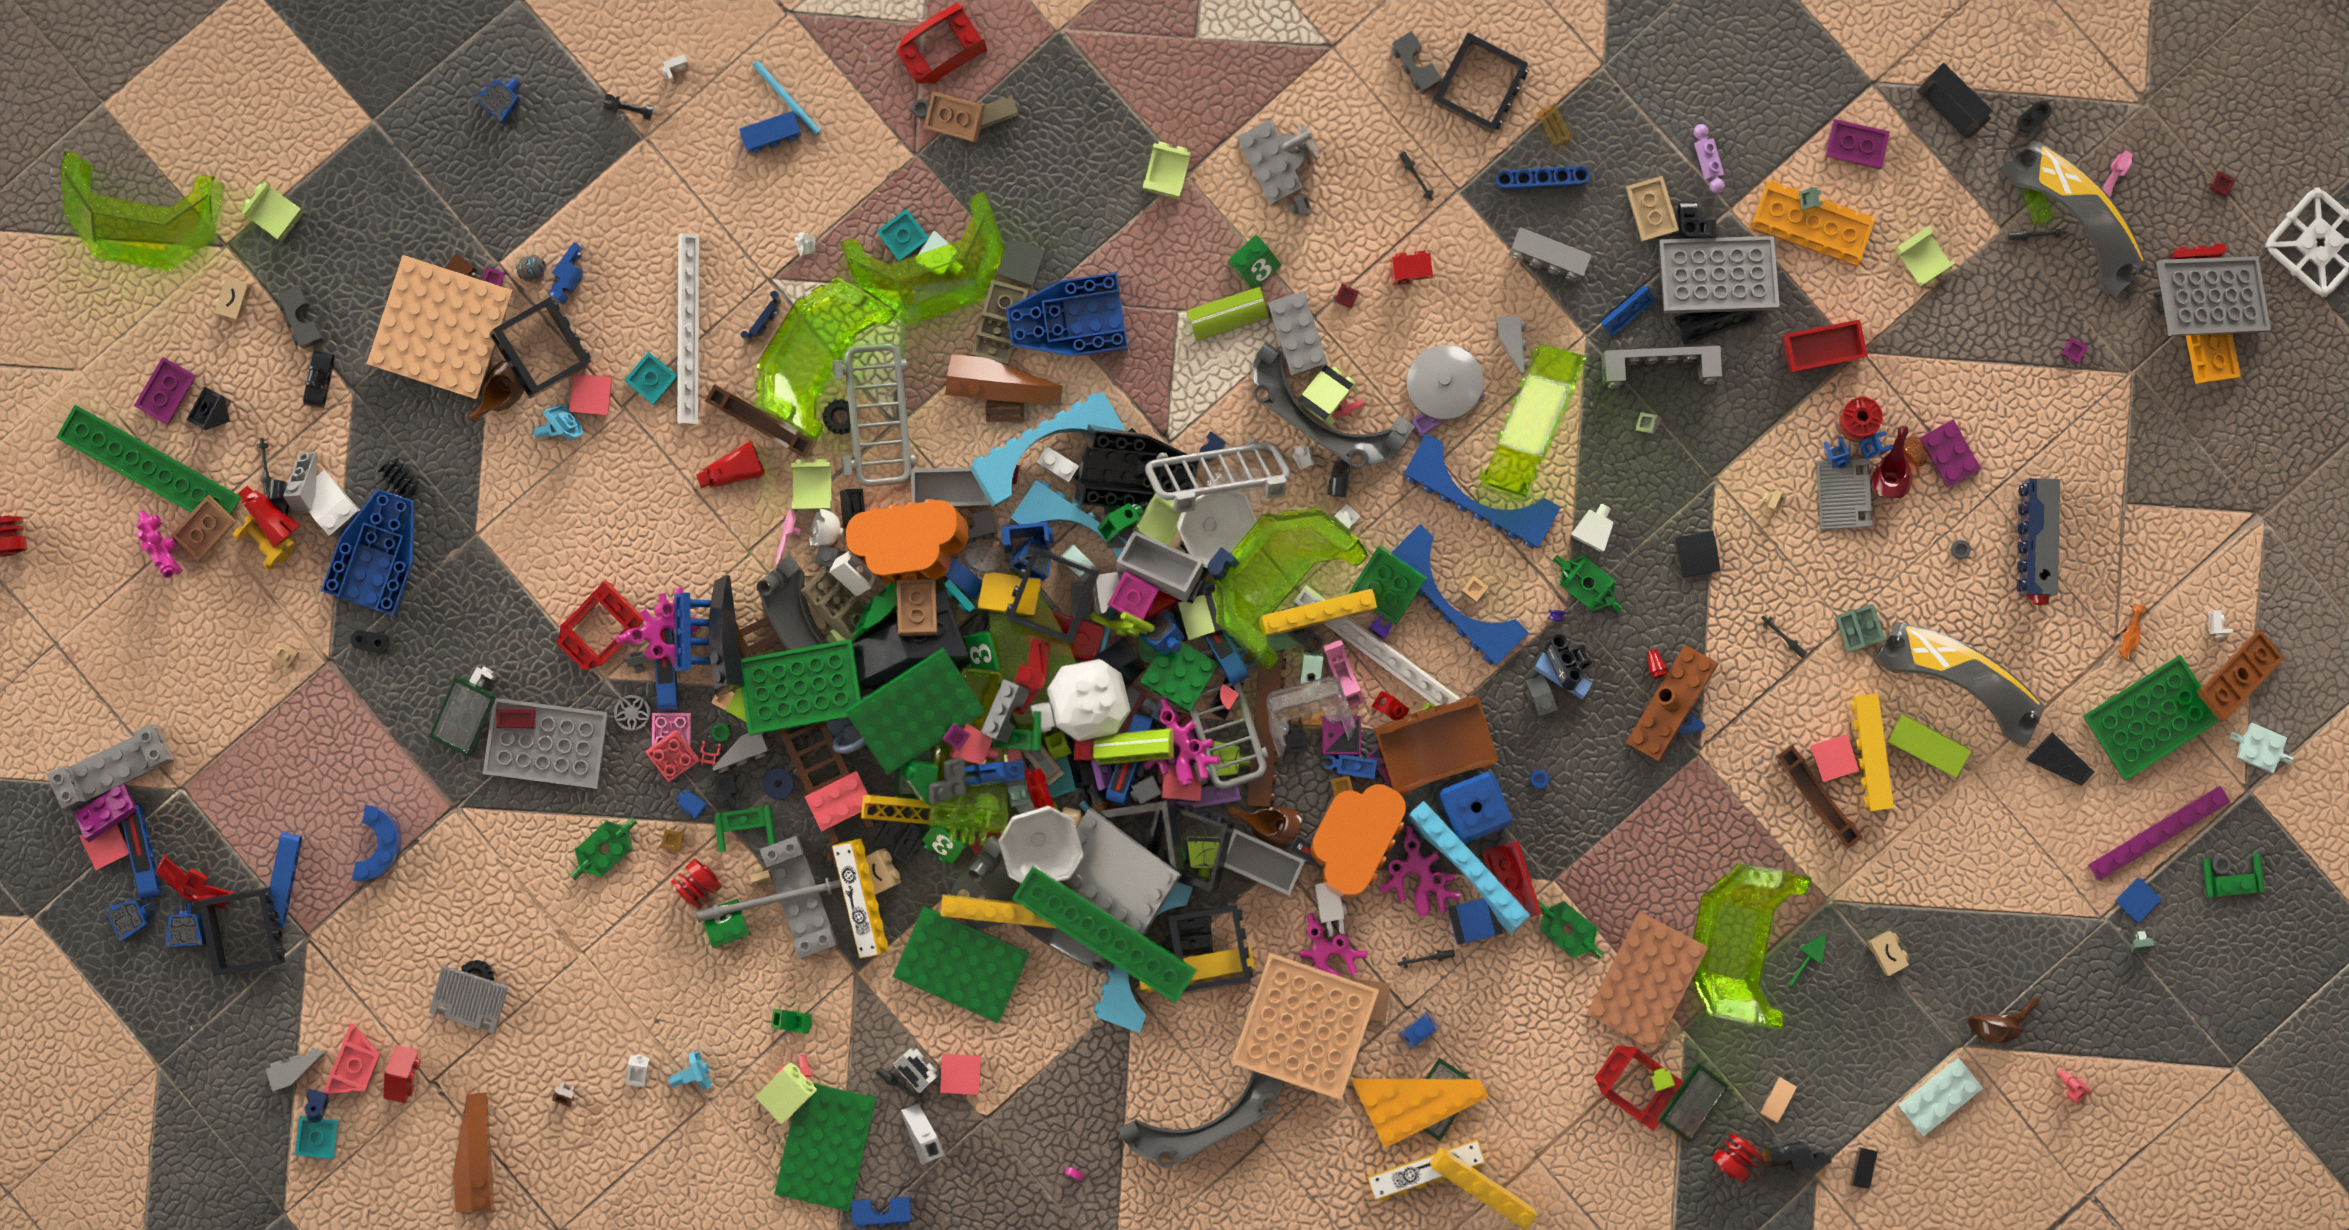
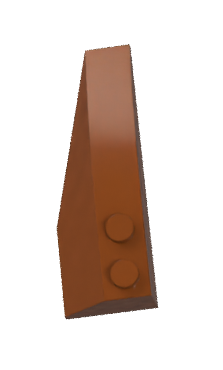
(997, 381)
(473, 1159)

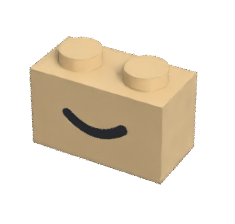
(232, 299)
(882, 871)
(1889, 953)

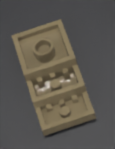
(993, 331)
(834, 602)

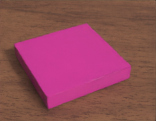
(1133, 595)

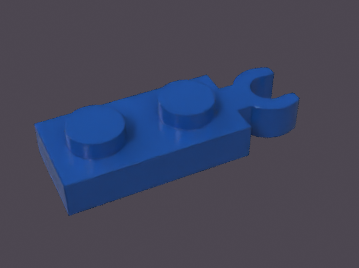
(1354, 766)

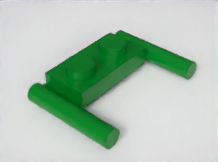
(1023, 738)
(744, 820)
(2236, 883)

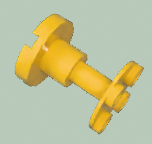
(274, 555)

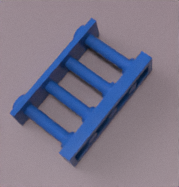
(683, 639)

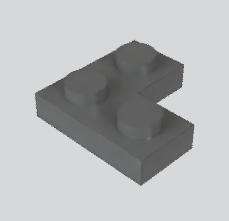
(952, 786)

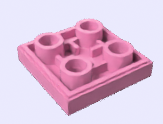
(666, 723)

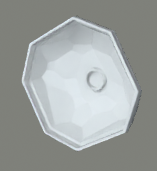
(1215, 523)
(1088, 700)
(1041, 840)

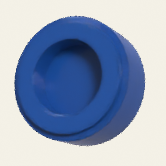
(1539, 779)

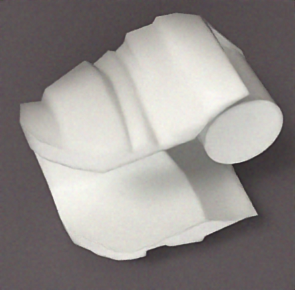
(805, 243)
(1303, 457)

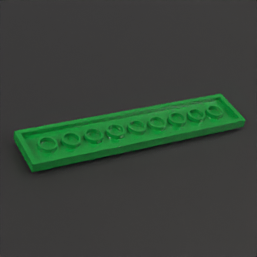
(142, 462)
(1104, 934)

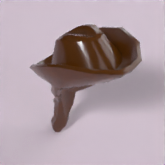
(499, 391)
(1271, 825)
(2000, 1028)

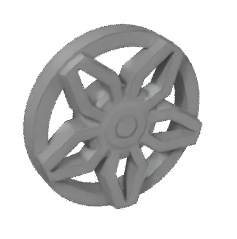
(632, 713)

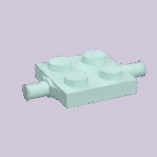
(2261, 748)

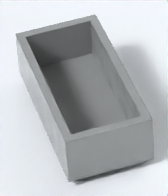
(1550, 255)
(1297, 334)
(947, 484)
(1160, 565)
(1263, 862)

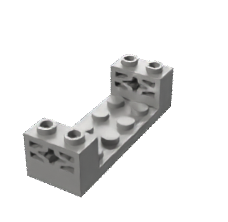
(1707, 359)
(110, 767)
(805, 913)

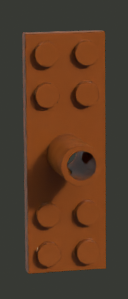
(2240, 675)
(1664, 717)

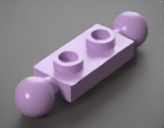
(1709, 158)

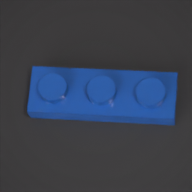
(1628, 311)

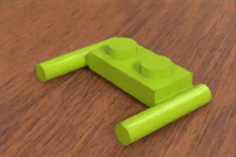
(1129, 625)

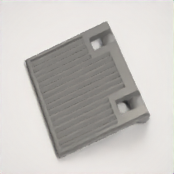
(1844, 495)
(468, 999)

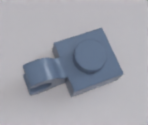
(1155, 708)

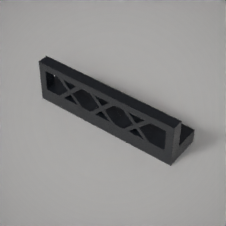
(1714, 324)

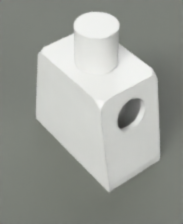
(1594, 528)

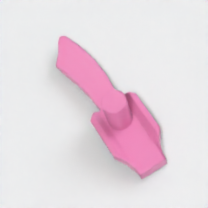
(2118, 168)
(788, 529)

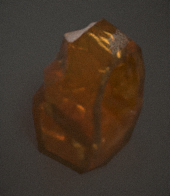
(1915, 450)

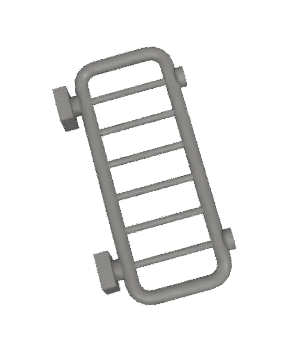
(856, 464)
(1185, 500)
(1260, 753)

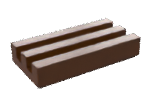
(1004, 419)

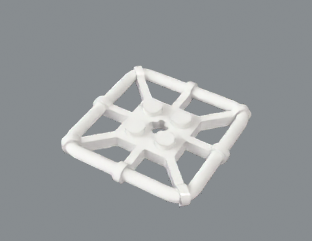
(2307, 242)

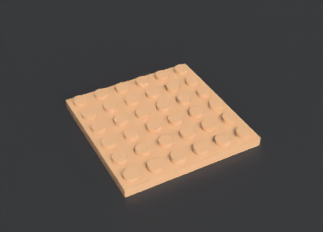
(439, 327)
(1305, 1026)

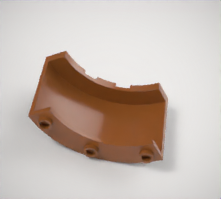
(1436, 744)

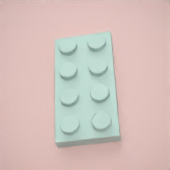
(1940, 1097)

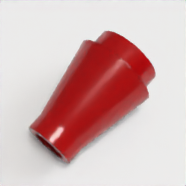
(1656, 665)

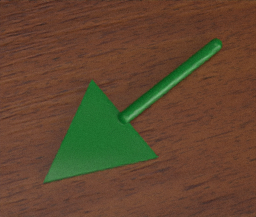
(1814, 950)

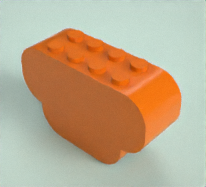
(908, 539)
(1356, 837)

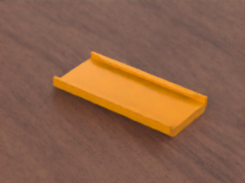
(1823, 229)
(2213, 357)

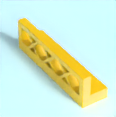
(894, 802)

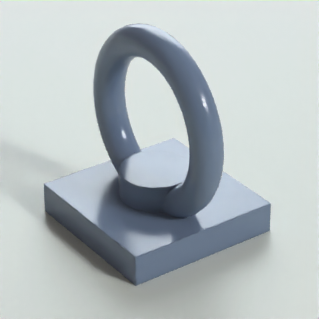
(845, 736)

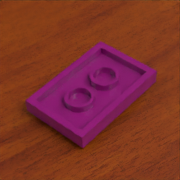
(1857, 144)
(165, 391)
(1950, 453)
(105, 812)

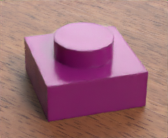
(494, 276)
(2074, 350)
(956, 736)

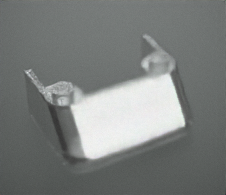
(1307, 699)

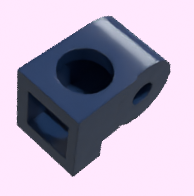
(1214, 443)
(1220, 563)
(316, 1105)

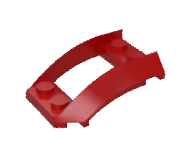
(963, 30)
(616, 606)
(1613, 1069)

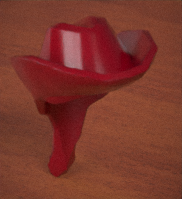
(1893, 474)

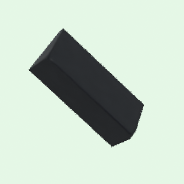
(851, 504)
(1864, 1168)

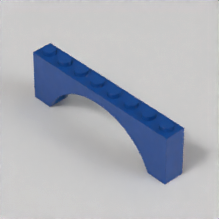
(1526, 523)
(1492, 639)

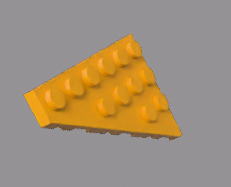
(1410, 1105)

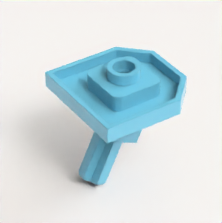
(559, 422)
(698, 1071)

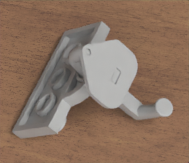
(1274, 160)

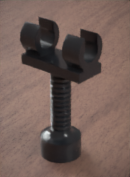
(616, 104)

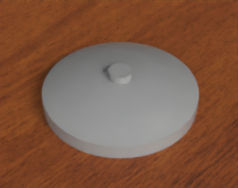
(1445, 382)

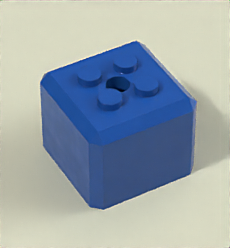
(1457, 803)

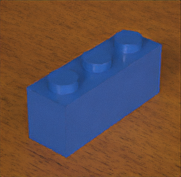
(770, 133)

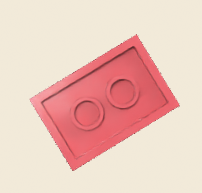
(837, 801)

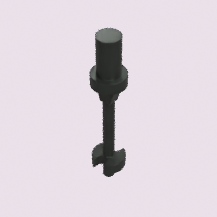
(1409, 165)
(2023, 235)
(266, 478)
(1793, 645)
(1439, 955)
(890, 1079)

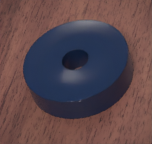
(778, 792)

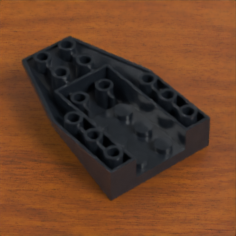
(1115, 465)
(885, 655)

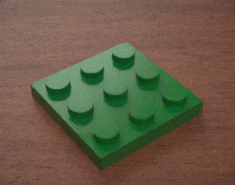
(1392, 583)
(1180, 676)

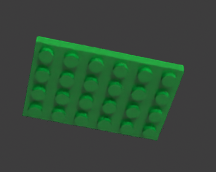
(799, 687)
(914, 711)
(2151, 718)
(961, 964)
(826, 1148)

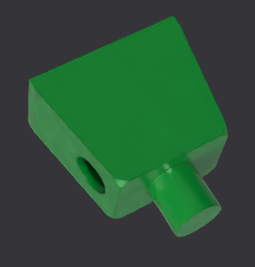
(1120, 521)

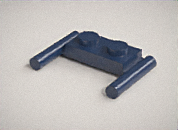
(768, 314)

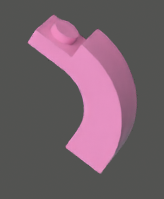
(1342, 671)

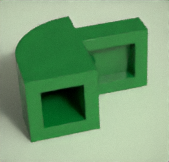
(791, 1021)

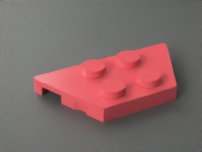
(353, 1064)

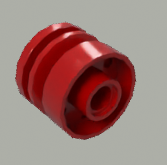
(1860, 408)
(9, 542)
(697, 883)
(1737, 1158)

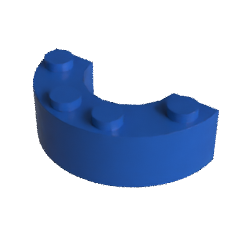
(388, 845)

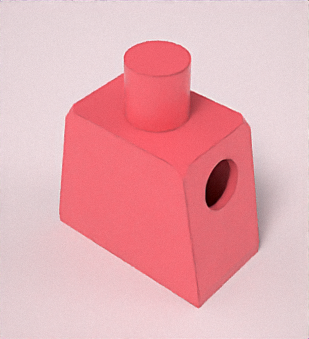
(976, 747)

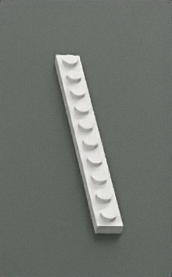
(688, 328)
(1383, 654)

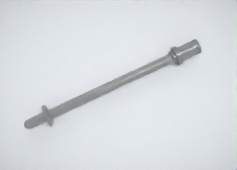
(718, 911)

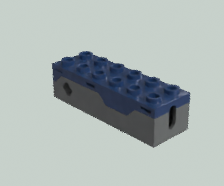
(2039, 539)

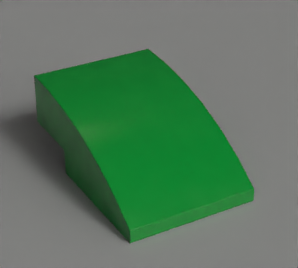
(876, 610)

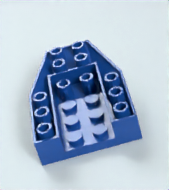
(1071, 318)
(375, 554)

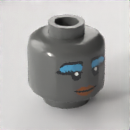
(531, 268)

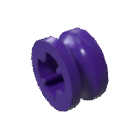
(1556, 615)

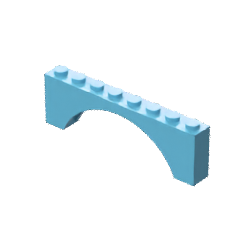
(996, 470)
(1045, 505)
(1435, 831)
(1118, 1001)

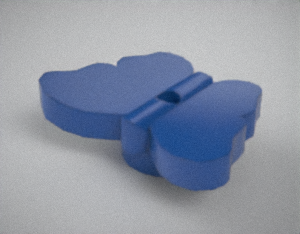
(1691, 725)

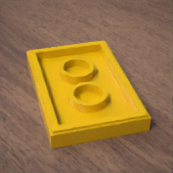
(998, 590)

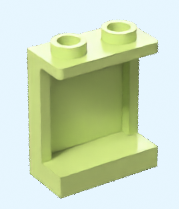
(1167, 170)
(1158, 520)
(786, 1093)

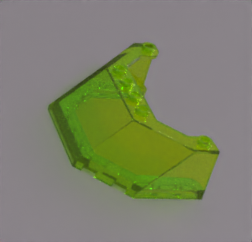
(136, 230)
(937, 278)
(806, 343)
(1532, 421)
(1272, 563)
(1736, 927)

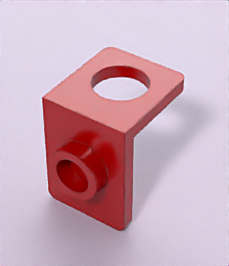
(1392, 708)

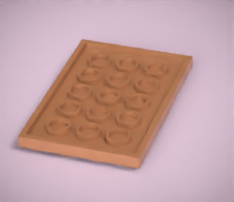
(1647, 980)

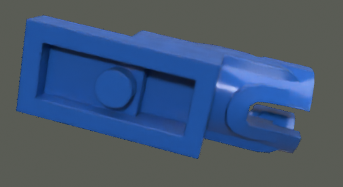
(568, 274)
(996, 773)

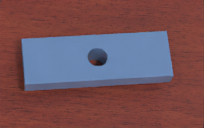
(1545, 668)

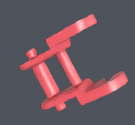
(703, 760)

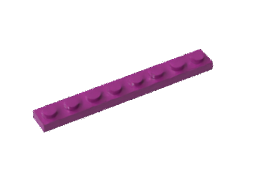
(2159, 833)

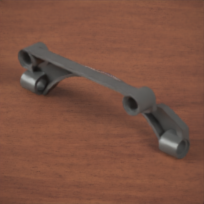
(1270, 376)
(1183, 1143)

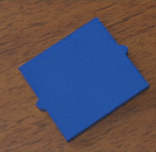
(2138, 899)

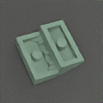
(1860, 627)

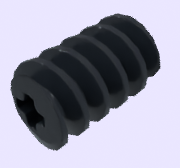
(399, 478)

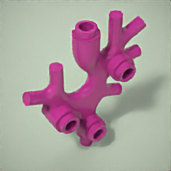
(156, 546)
(653, 626)
(1187, 748)
(1420, 865)
(1323, 949)

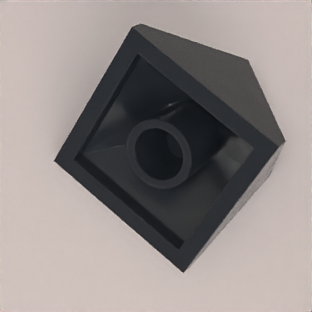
(209, 410)
(1123, 659)

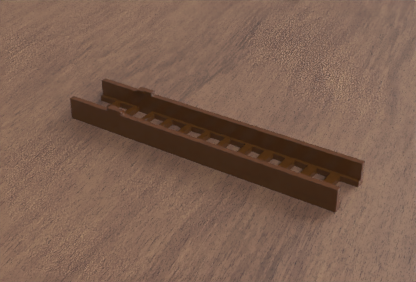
(795, 756)

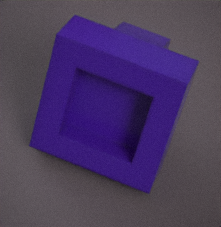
(1379, 629)

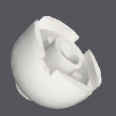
(825, 529)

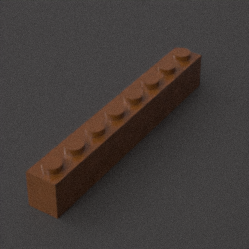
(1268, 681)

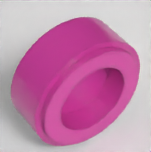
(1074, 1173)

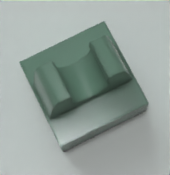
(1809, 198)
(1019, 795)
(2141, 943)

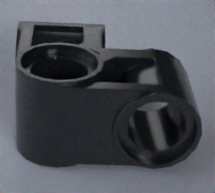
(1689, 216)
(1339, 482)
(275, 494)

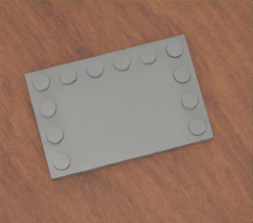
(1719, 274)
(2213, 296)
(560, 750)
(1120, 874)

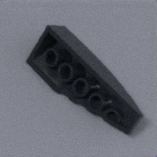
(724, 640)

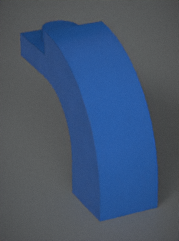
(964, 578)

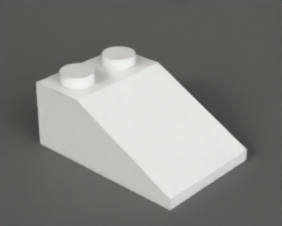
(332, 506)

